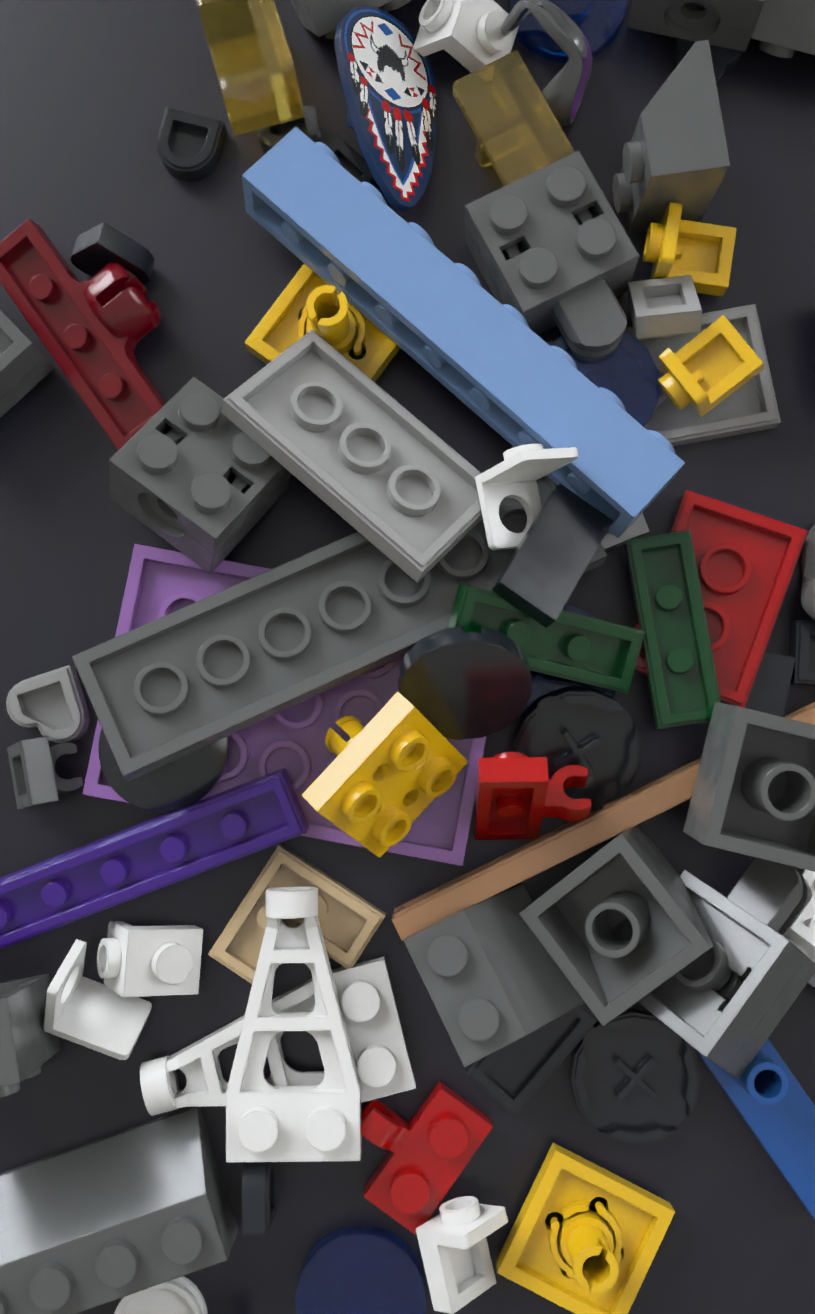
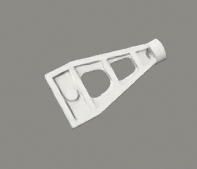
(371, 1027)
(293, 1121)

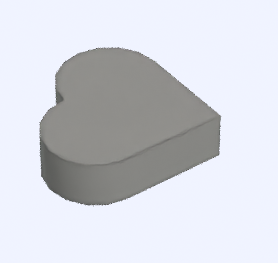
(51, 704)

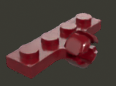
(86, 327)

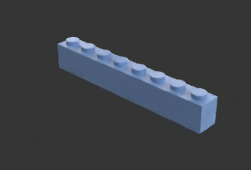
(456, 327)

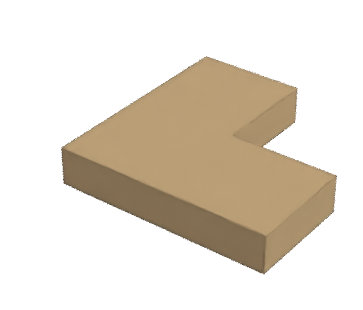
(343, 916)

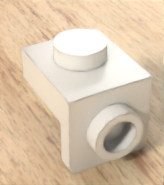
(464, 30)
(150, 959)
(458, 1252)

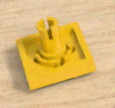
(329, 317)
(384, 774)
(586, 1241)

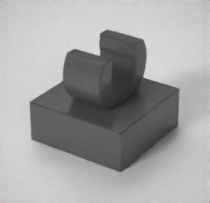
(34, 771)

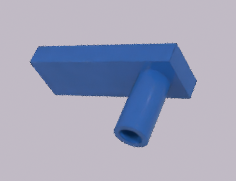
(777, 1115)

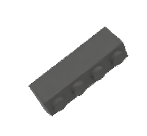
(113, 1217)

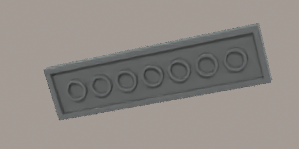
(277, 641)

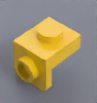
(690, 249)
(708, 368)

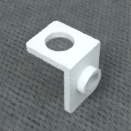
(517, 480)
(90, 1011)

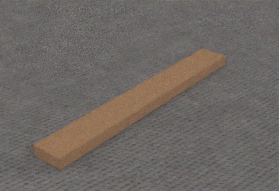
(554, 846)

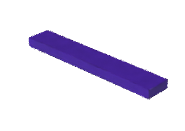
(149, 856)

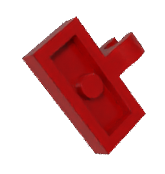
(517, 793)
(422, 1154)

